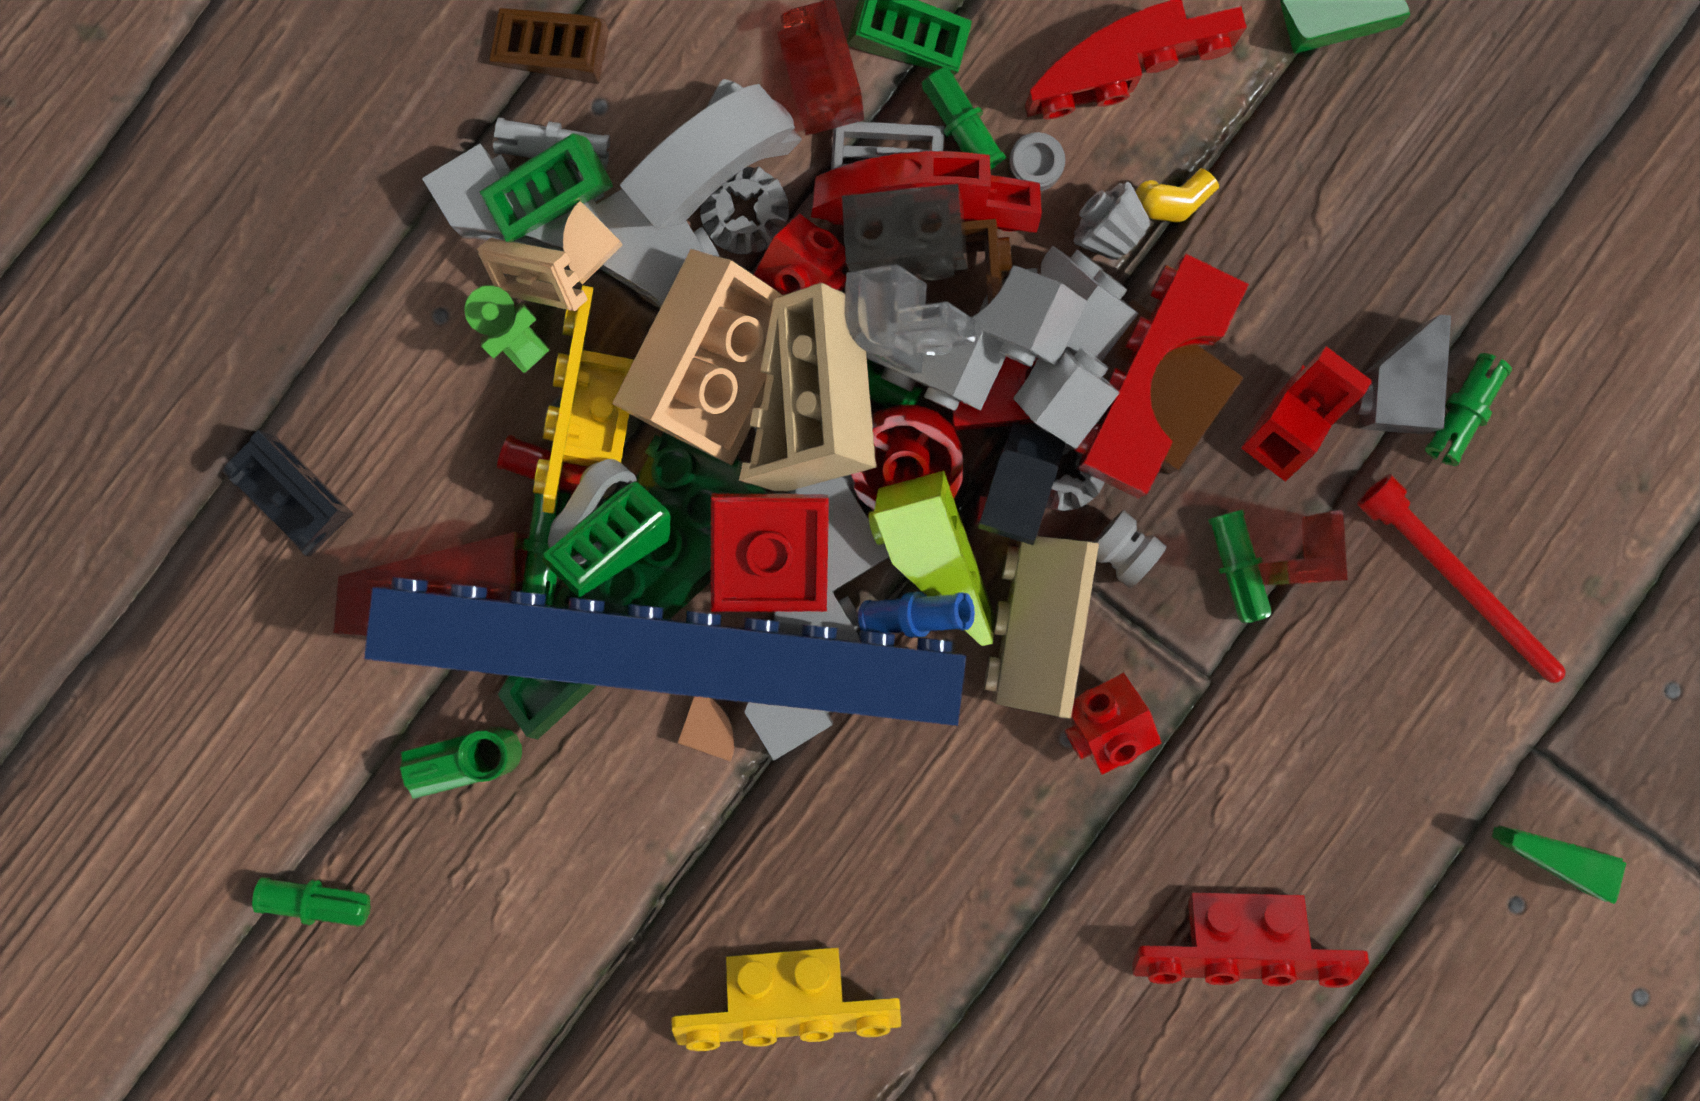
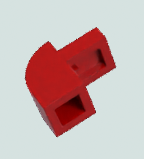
(1304, 413)

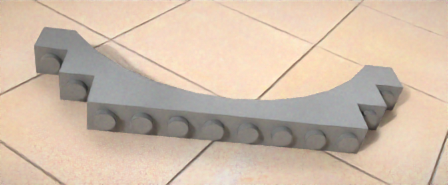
(650, 266)

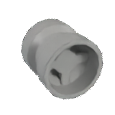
(1127, 549)

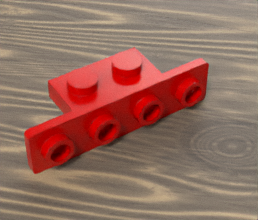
(1249, 940)

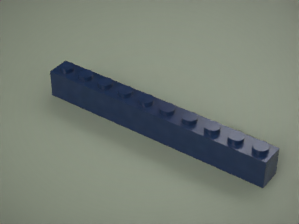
(664, 654)

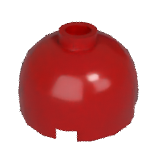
(907, 446)

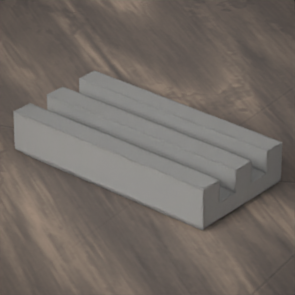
(881, 131)

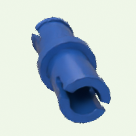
(917, 614)

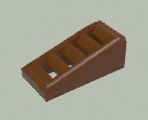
(585, 68)

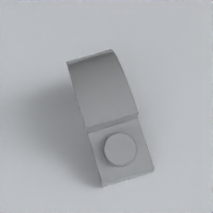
(708, 153)

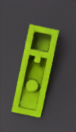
(930, 544)

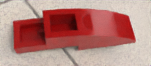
(1111, 59)
(984, 196)

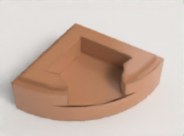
(708, 729)

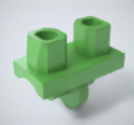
(505, 326)

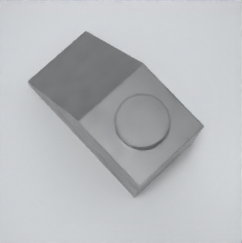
(1409, 383)

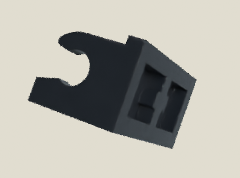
(287, 492)

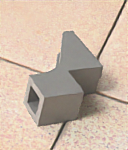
(1024, 322)
(1074, 393)

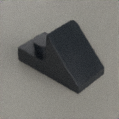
(1022, 483)

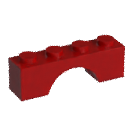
(1191, 309)

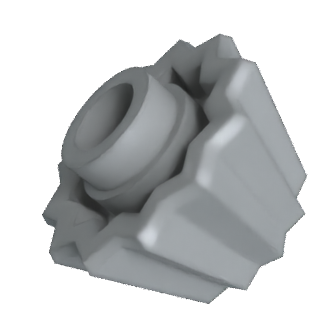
(1112, 222)

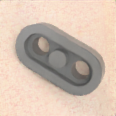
(595, 487)

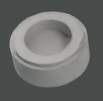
(1037, 159)

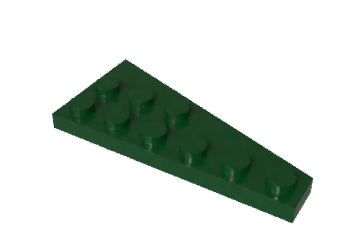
(664, 578)

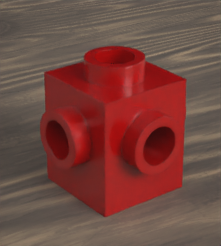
(802, 258)
(1111, 725)

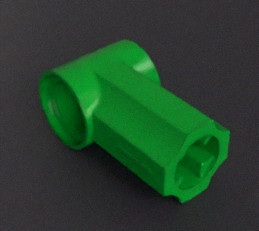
(458, 762)

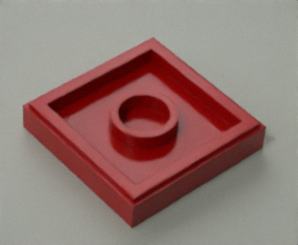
(769, 552)

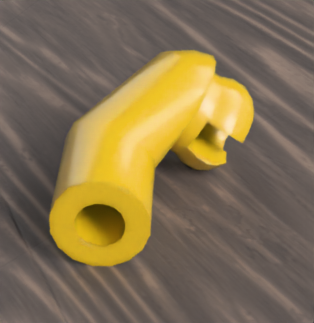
(1174, 202)

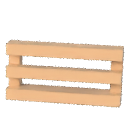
(532, 264)

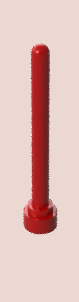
(1388, 503)

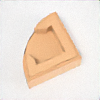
(587, 242)

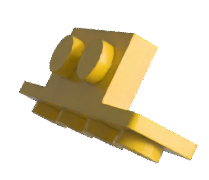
(586, 423)
(785, 998)

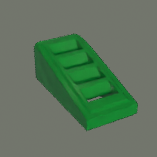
(903, 49)
(555, 157)
(630, 510)
(1583, 868)

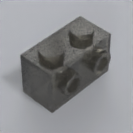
(907, 228)

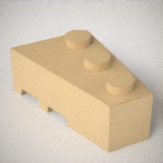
(814, 396)

